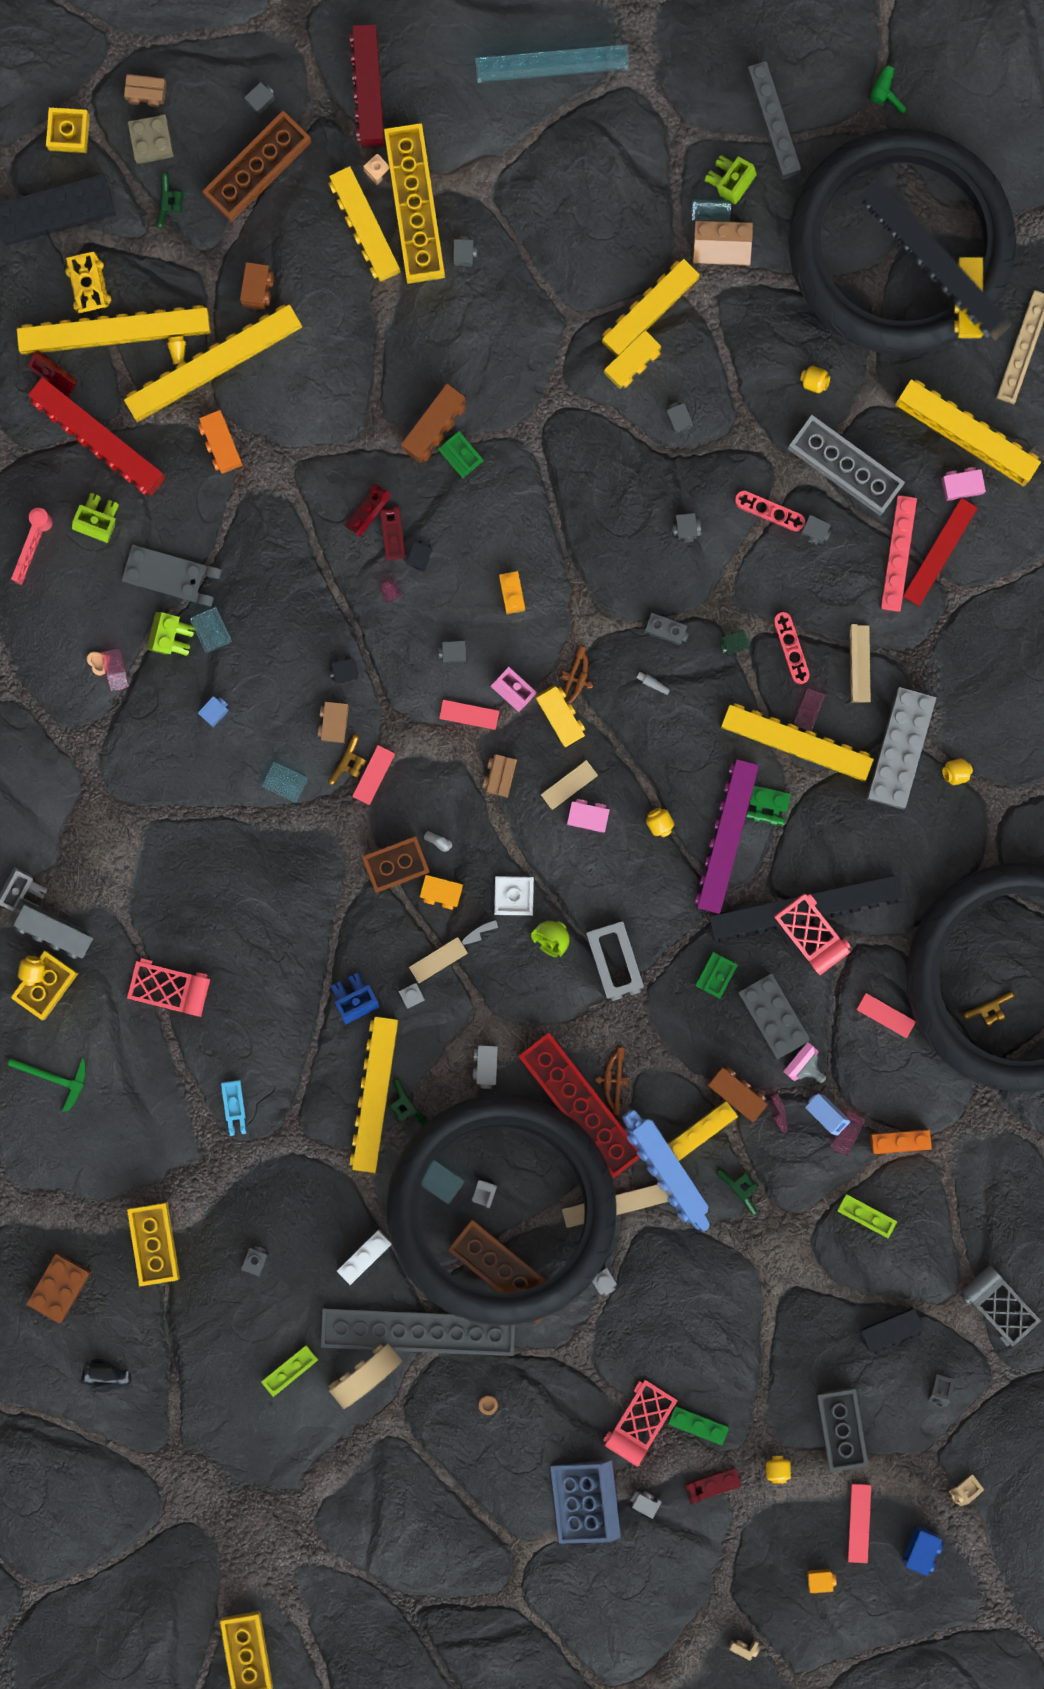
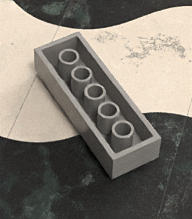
(846, 465)
(901, 748)

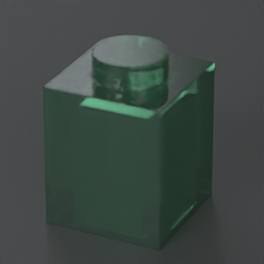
(734, 643)

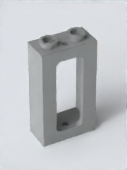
(636, 981)

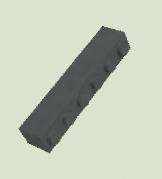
(773, 120)

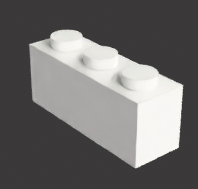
(364, 1256)

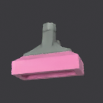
(805, 1065)

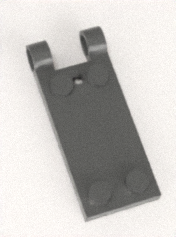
(168, 575)

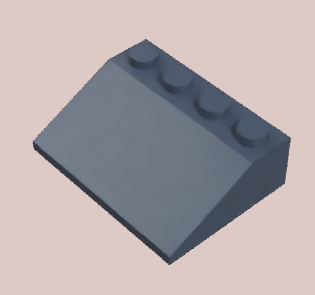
(585, 1502)

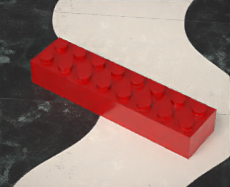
(93, 434)
(579, 1102)

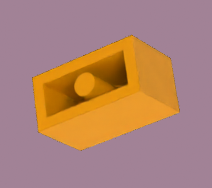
(512, 592)
(441, 891)

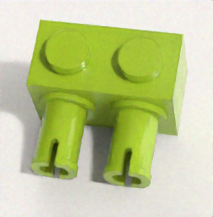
(736, 180)
(95, 523)
(163, 634)

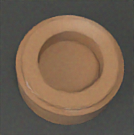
(488, 1404)

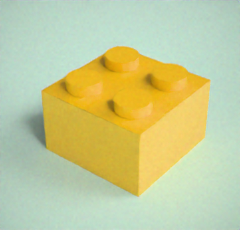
(67, 130)

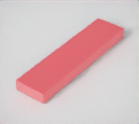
(859, 1523)

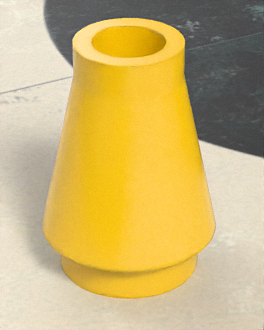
(177, 349)

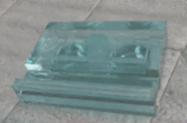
(211, 630)
(285, 782)
(441, 1182)

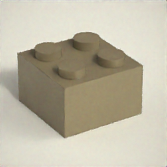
(151, 139)

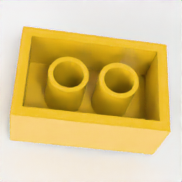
(45, 994)

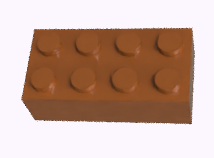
(434, 423)

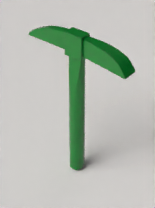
(75, 1085)

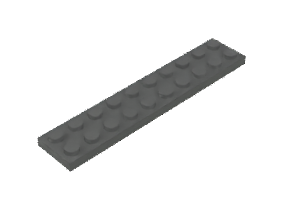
(414, 1332)

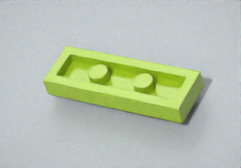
(867, 1216)
(289, 1370)

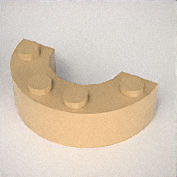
(365, 1376)

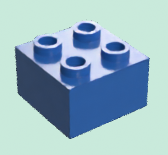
(922, 1551)

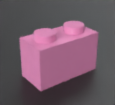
(963, 484)
(513, 689)
(588, 816)

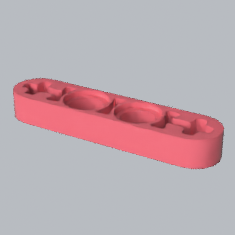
(771, 508)
(788, 649)

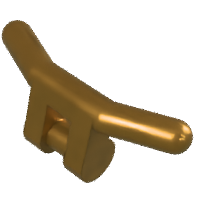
(345, 760)
(991, 1005)

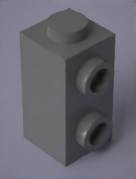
(667, 629)

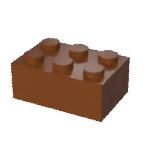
(396, 864)
(737, 1093)
(59, 1287)

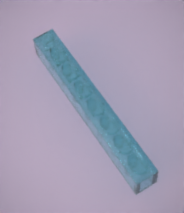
(552, 63)

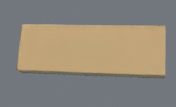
(569, 785)
(438, 960)

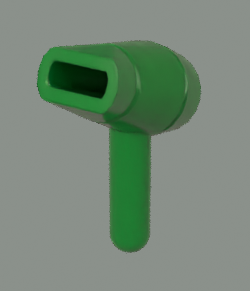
(881, 90)

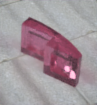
(115, 669)
(809, 709)
(780, 1118)
(845, 1140)

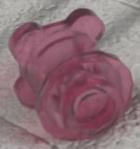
(390, 591)

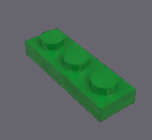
(698, 1425)

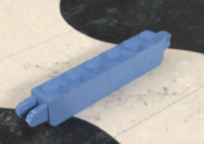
(667, 1170)

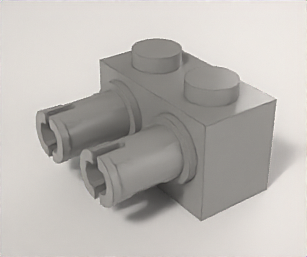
(16, 887)

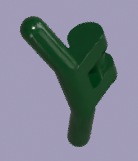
(165, 195)
(404, 1099)
(735, 1185)

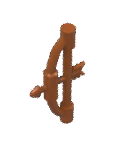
(582, 678)
(619, 1081)

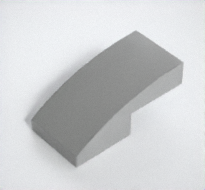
(475, 936)

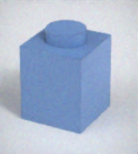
(214, 710)

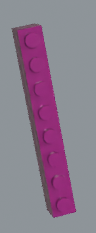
(727, 836)

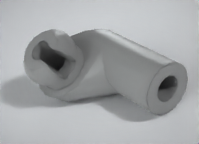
(440, 842)

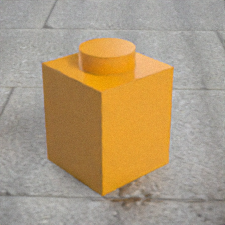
(821, 1581)

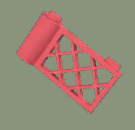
(41, 522)
(830, 951)
(193, 995)
(625, 1444)

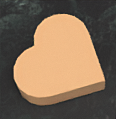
(95, 660)

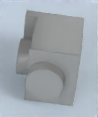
(645, 1503)

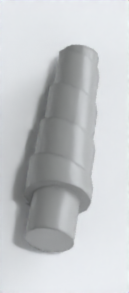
(651, 682)

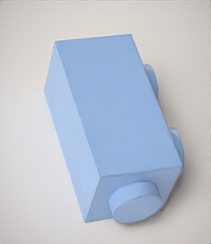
(827, 1114)

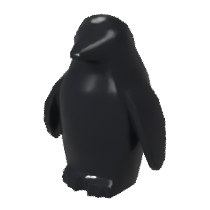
(104, 1376)

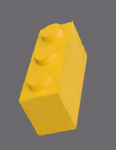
(633, 360)
(560, 715)

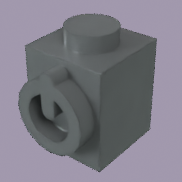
(687, 527)

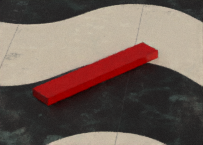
(940, 552)

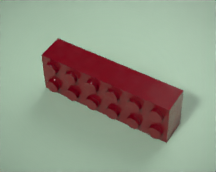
(368, 91)

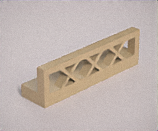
(859, 664)

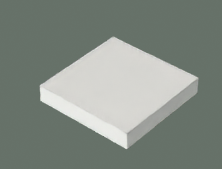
(513, 895)

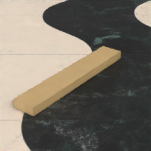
(1022, 349)
(625, 1203)

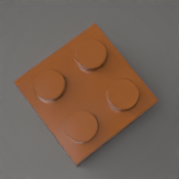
(256, 285)

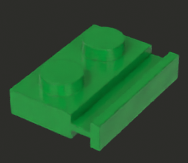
(460, 454)
(716, 975)

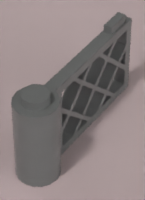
(982, 1288)

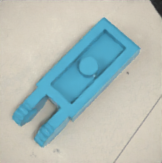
(234, 1105)

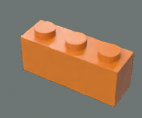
(219, 442)
(900, 1141)

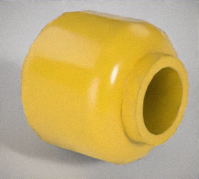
(815, 379)
(957, 771)
(660, 822)
(31, 970)
(778, 1470)

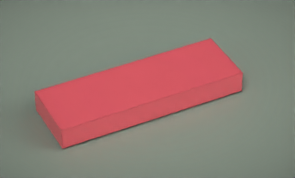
(469, 714)
(373, 775)
(886, 1015)

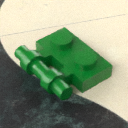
(771, 800)

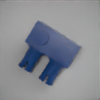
(357, 1003)

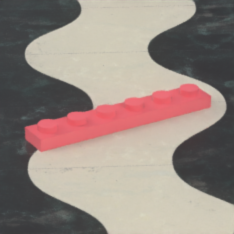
(898, 553)

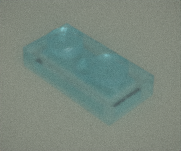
(711, 210)

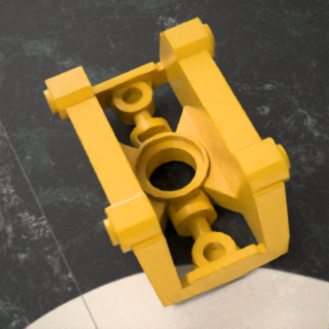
(97, 284)

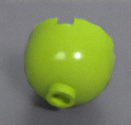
(552, 937)

